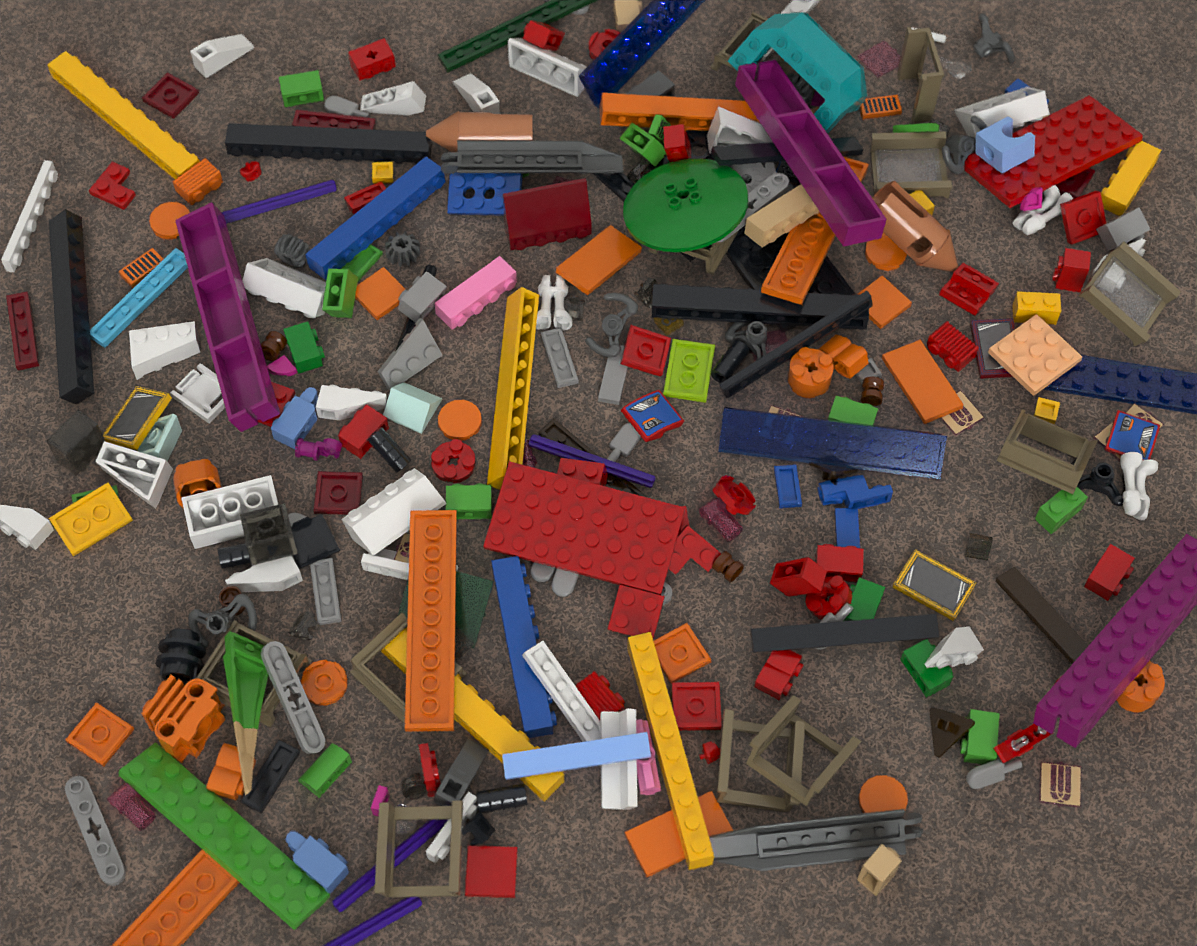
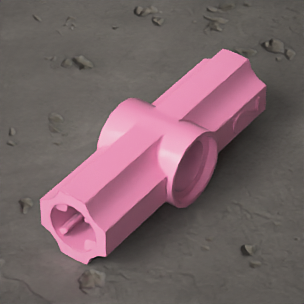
(647, 770)

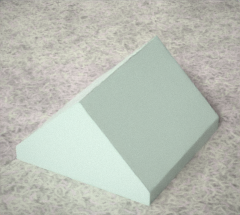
(411, 406)
(162, 437)

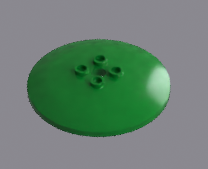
(671, 224)

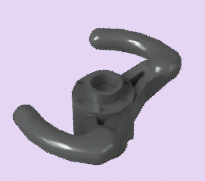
(991, 42)
(960, 147)
(614, 325)
(754, 337)
(221, 619)

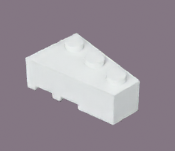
(734, 129)
(161, 346)
(135, 470)

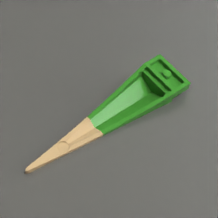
(246, 688)

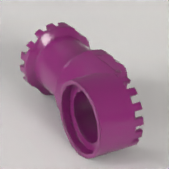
(314, 450)

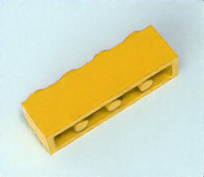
(1129, 178)

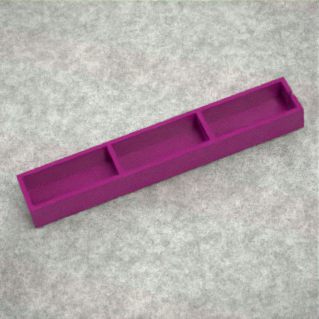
(810, 153)
(227, 318)
(1122, 647)

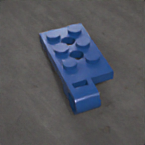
(480, 182)

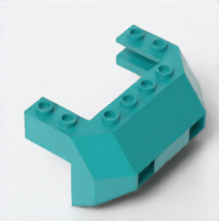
(812, 56)

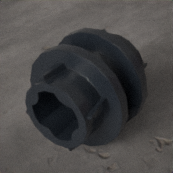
(181, 655)

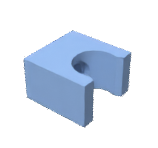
(1000, 149)

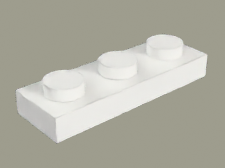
(440, 845)

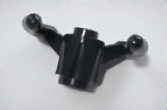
(1102, 481)

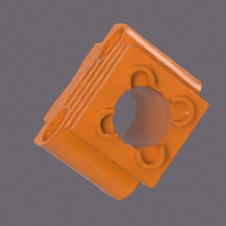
(184, 716)

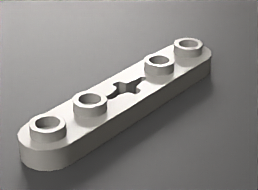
(763, 195)
(282, 675)
(103, 851)

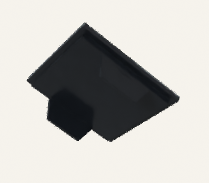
(312, 541)

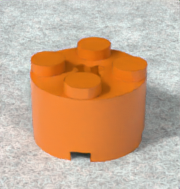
(810, 372)
(195, 478)
(1144, 689)

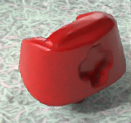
(251, 171)
(710, 752)

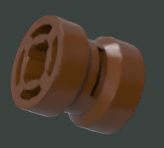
(272, 345)
(872, 391)
(728, 566)
(227, 596)

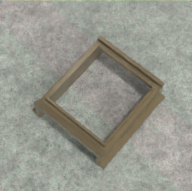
(737, 39)
(911, 67)
(1040, 464)
(371, 681)
(271, 702)
(769, 734)
(793, 765)
(386, 849)

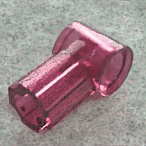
(721, 519)
(129, 804)

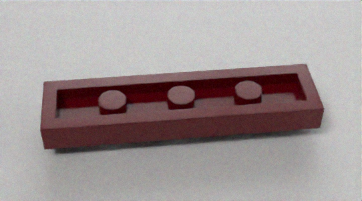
(329, 120)
(22, 331)

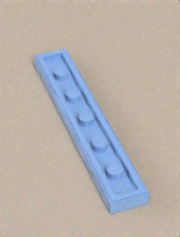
(576, 755)

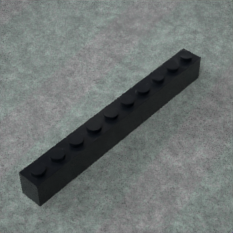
(327, 143)
(747, 306)
(71, 308)

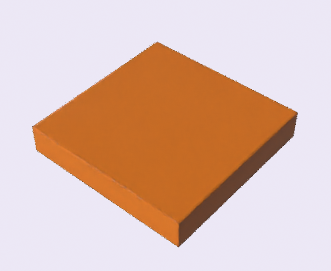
(379, 293)
(886, 300)
(680, 653)
(100, 734)

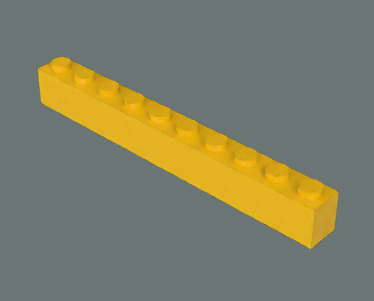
(122, 115)
(513, 384)
(483, 722)
(670, 752)

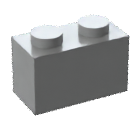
(1123, 228)
(421, 297)

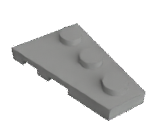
(411, 357)

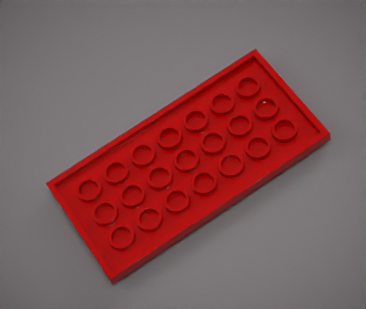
(1063, 147)
(584, 528)

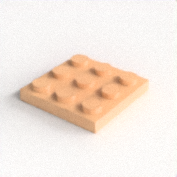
(1035, 354)

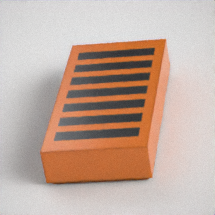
(880, 107)
(140, 267)

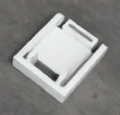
(200, 393)

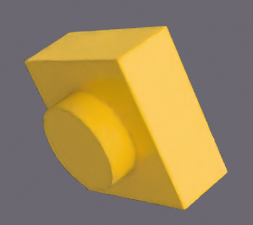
(382, 172)
(1047, 410)

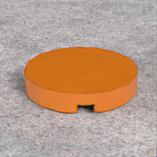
(163, 219)
(884, 253)
(459, 420)
(318, 685)
(882, 794)

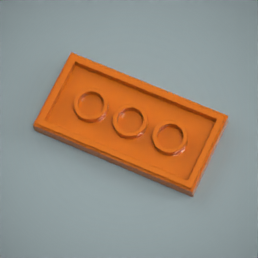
(598, 260)
(922, 381)
(658, 841)

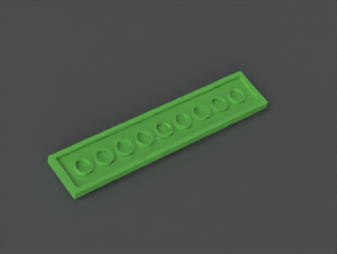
(224, 835)

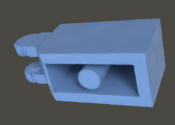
(296, 419)
(317, 861)

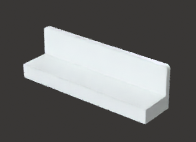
(384, 564)
(619, 778)

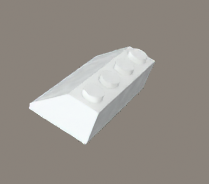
(545, 66)
(1012, 104)
(285, 286)
(216, 513)
(387, 514)

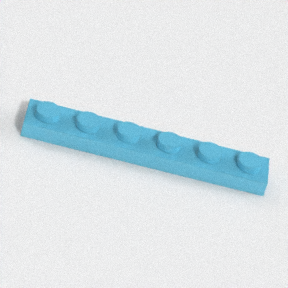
(139, 298)

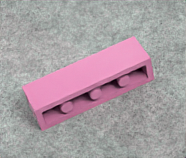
(476, 293)

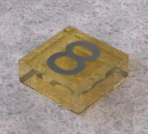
(668, 325)

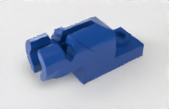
(853, 492)

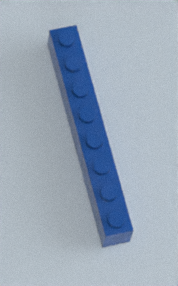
(376, 217)
(520, 637)

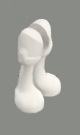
(1034, 220)
(561, 316)
(1135, 471)

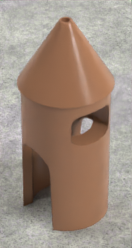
(480, 127)
(915, 229)

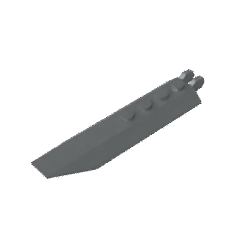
(530, 157)
(815, 840)

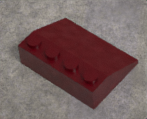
(547, 214)

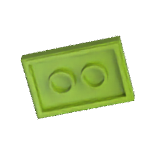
(689, 370)

